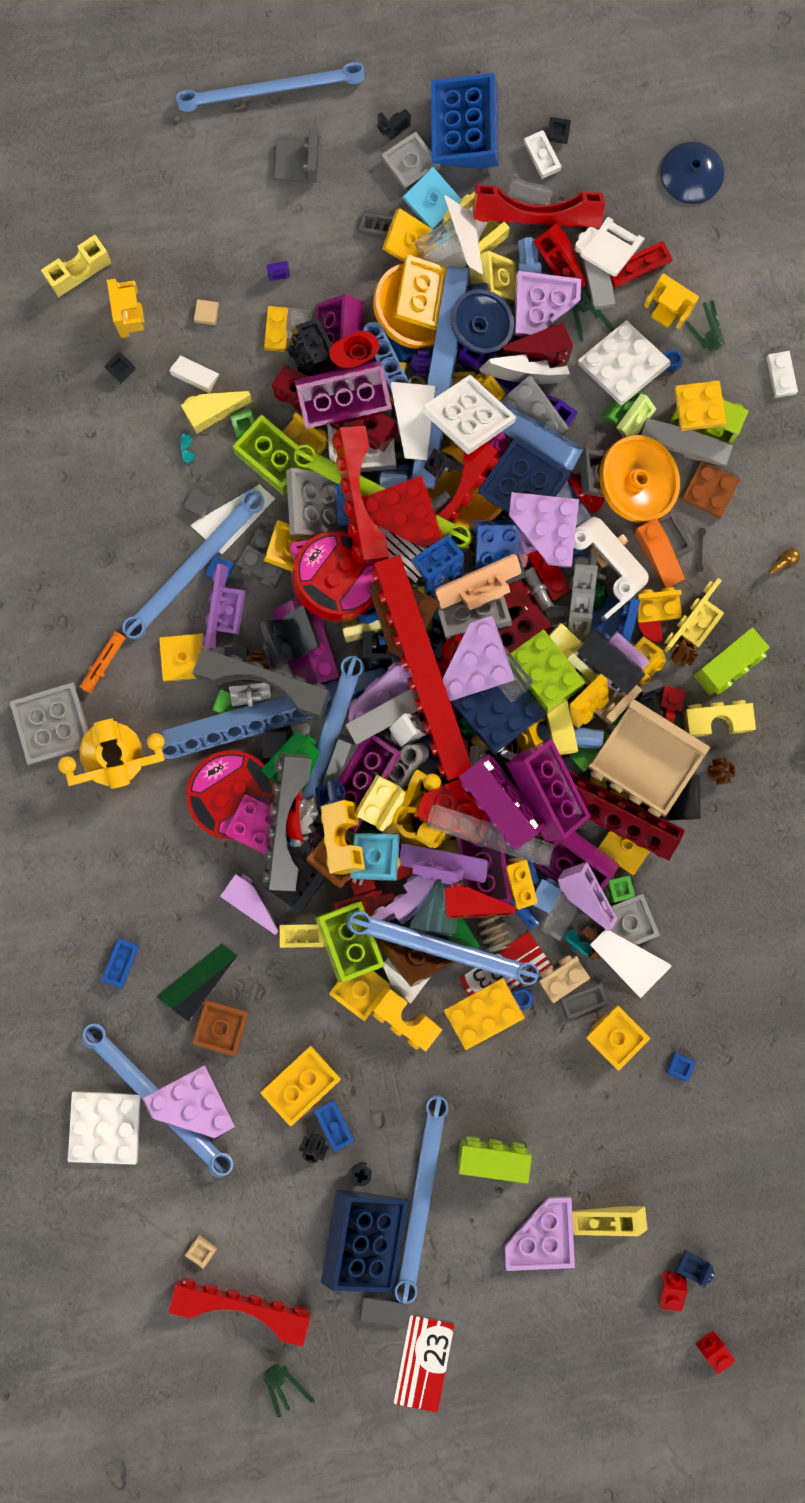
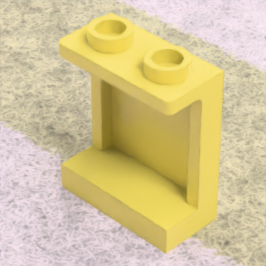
(493, 233)

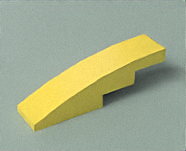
(300, 936)

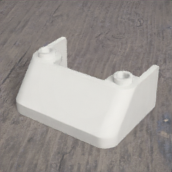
(631, 573)

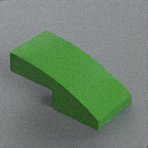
(619, 889)

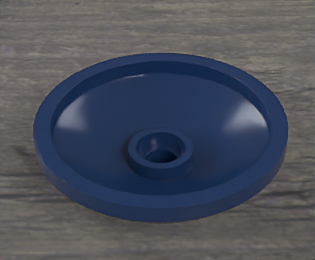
(690, 183)
(489, 313)

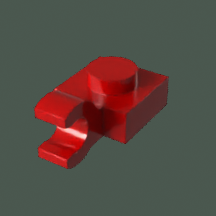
(672, 701)

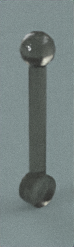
(701, 533)

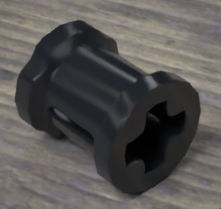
(365, 1179)

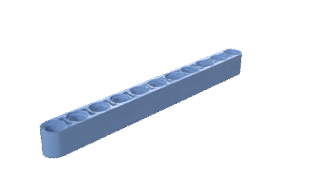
(443, 358)
(247, 721)

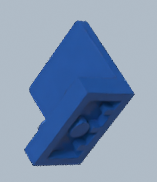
(494, 540)
(439, 564)
(620, 621)

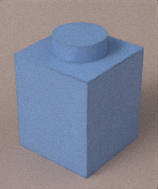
(546, 894)

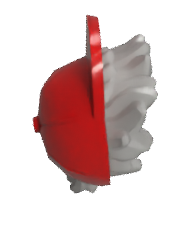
(300, 819)

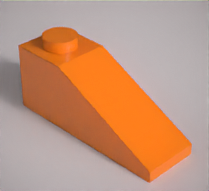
(659, 553)

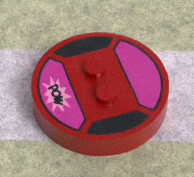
(330, 579)
(220, 786)

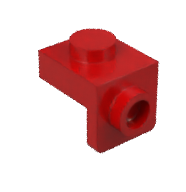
(673, 1292)
(715, 1352)

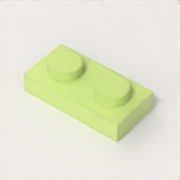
(636, 416)

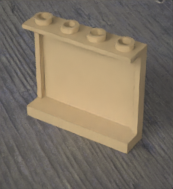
(648, 759)

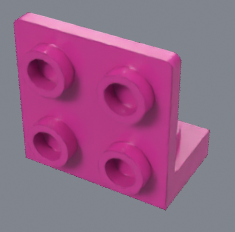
(251, 823)

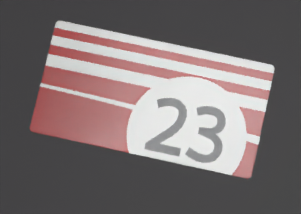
(521, 950)
(424, 1363)

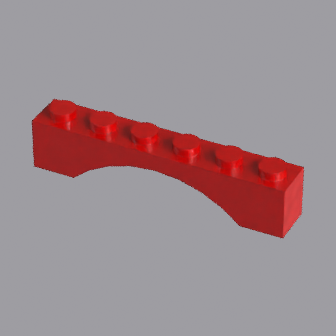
(493, 204)
(476, 468)
(368, 540)
(286, 1322)

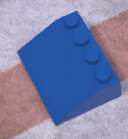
(465, 121)

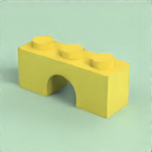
(88, 261)
(737, 716)

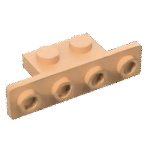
(481, 585)

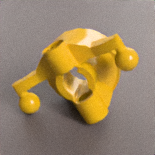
(95, 766)
(403, 816)

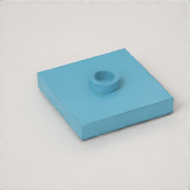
(428, 198)
(379, 856)

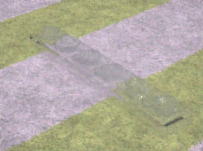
(486, 834)

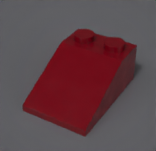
(549, 344)

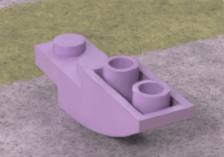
(407, 905)

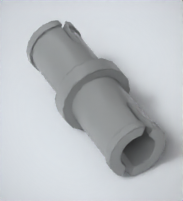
(537, 590)

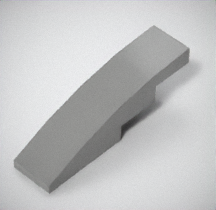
(598, 284)
(519, 368)
(690, 443)
(582, 600)
(382, 716)

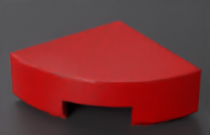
(651, 631)

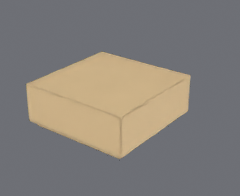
(206, 312)
(201, 1251)

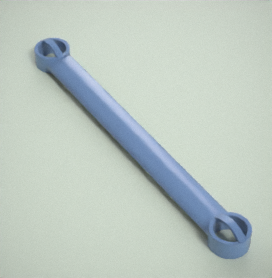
(351, 73)
(193, 564)
(332, 727)
(443, 948)
(144, 1087)
(421, 1200)

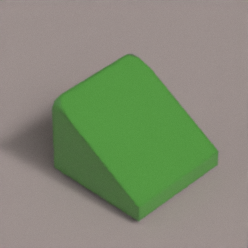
(242, 421)
(223, 702)

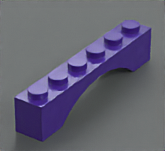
(474, 361)

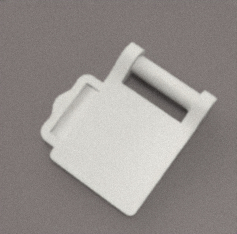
(606, 249)

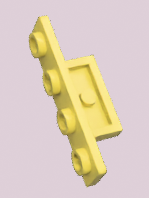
(700, 621)
(567, 644)

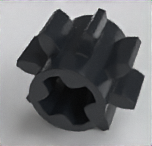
(313, 1148)

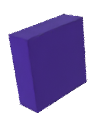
(278, 271)

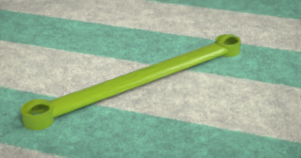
(329, 470)

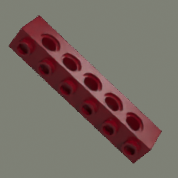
(378, 438)
(533, 619)
(628, 815)

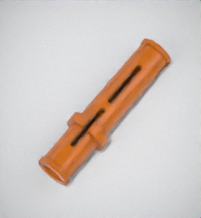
(102, 662)

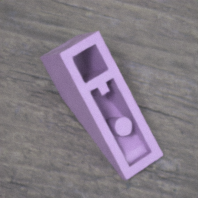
(585, 892)
(248, 900)

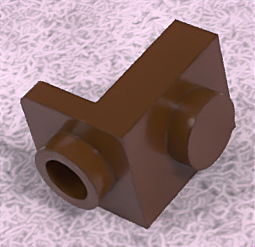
(591, 934)

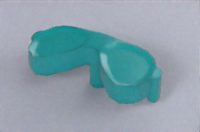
(185, 442)
(573, 939)

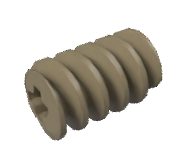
(495, 933)

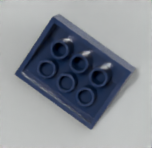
(364, 1242)

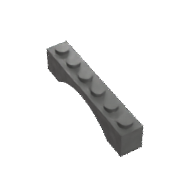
(218, 669)
(291, 777)

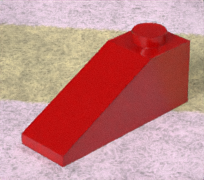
(559, 253)
(469, 903)

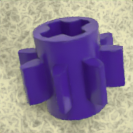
(422, 362)

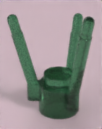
(585, 305)
(713, 338)
(274, 1379)

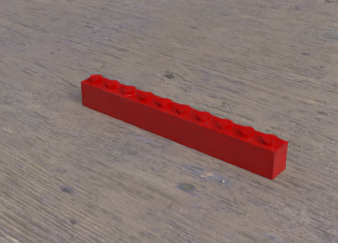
(422, 667)

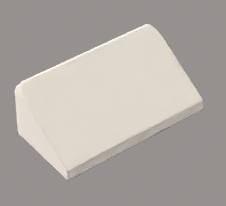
(194, 374)

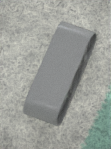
(409, 764)

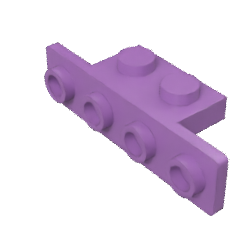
(225, 608)
(442, 864)

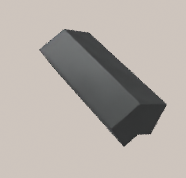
(341, 756)

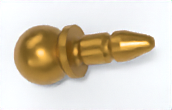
(786, 560)

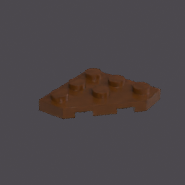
(426, 606)
(412, 963)

